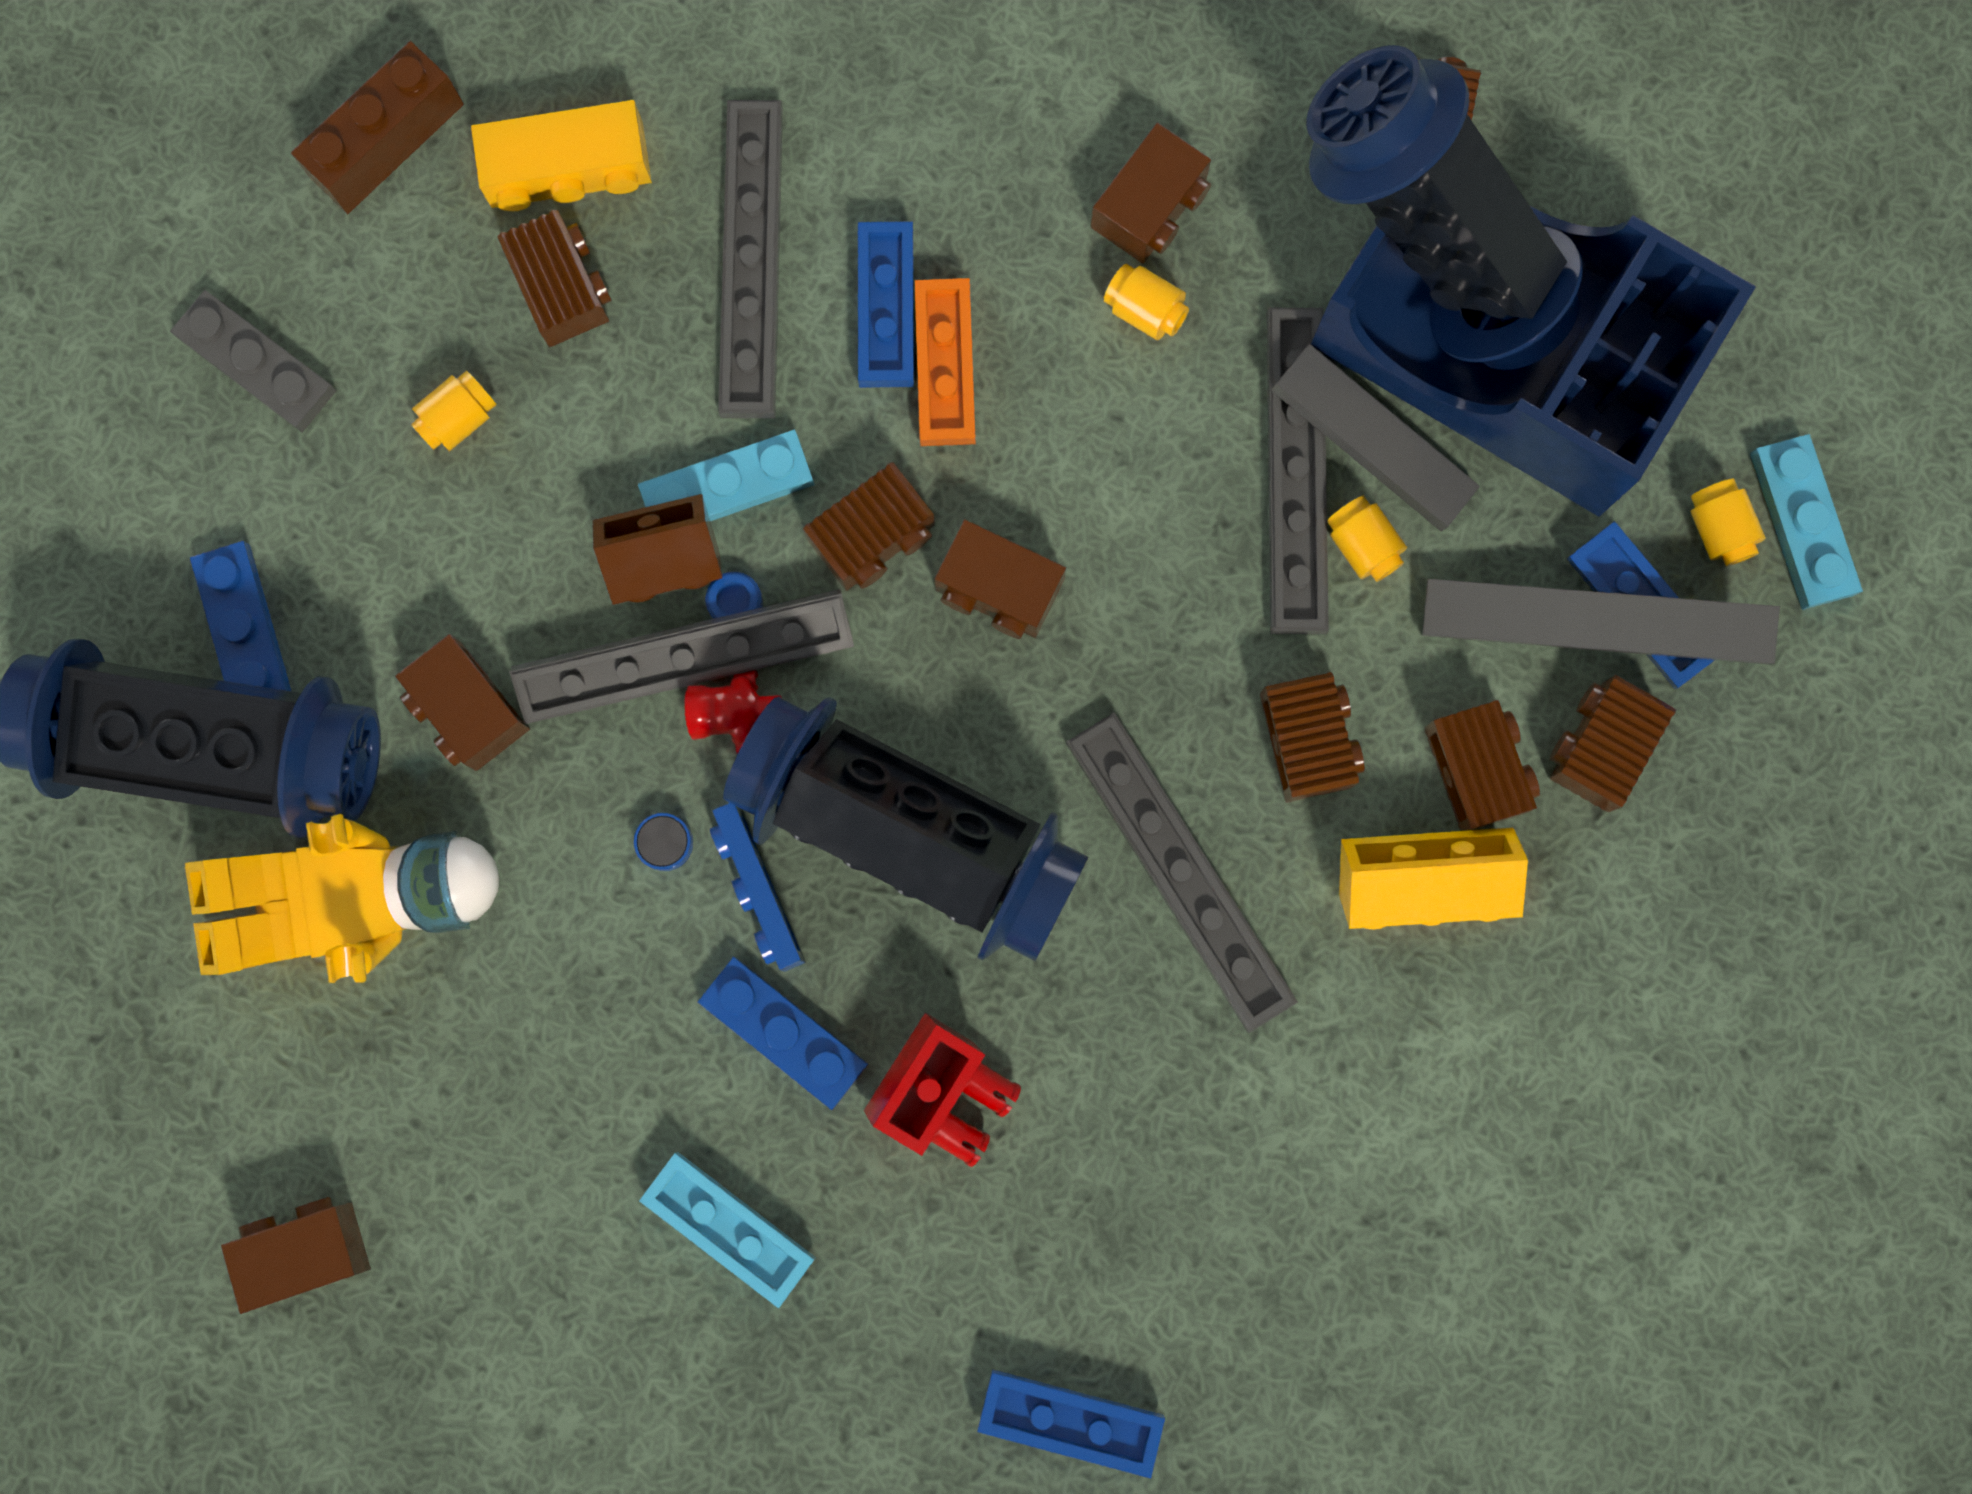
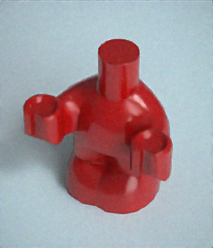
(725, 709)

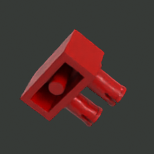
(926, 1083)

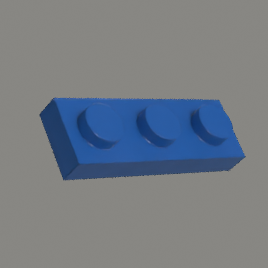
(885, 304)
(1616, 566)
(239, 617)
(755, 888)
(783, 1033)
(1071, 1423)

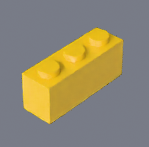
(561, 155)
(1432, 878)

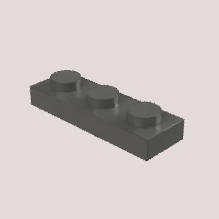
(253, 361)

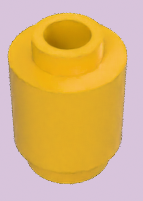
(1146, 301)
(452, 411)
(1727, 522)
(1367, 539)

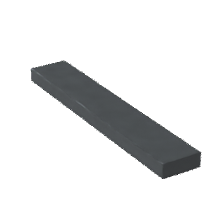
(751, 259)
(1295, 488)
(1601, 621)
(681, 656)
(1181, 873)

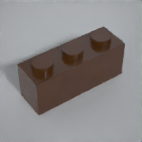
(378, 127)

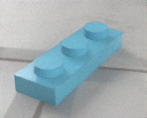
(737, 477)
(1806, 522)
(727, 1229)

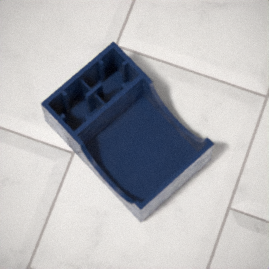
(1592, 406)

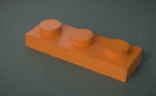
(944, 362)

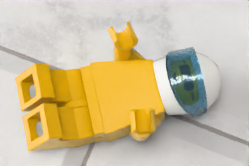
(337, 898)

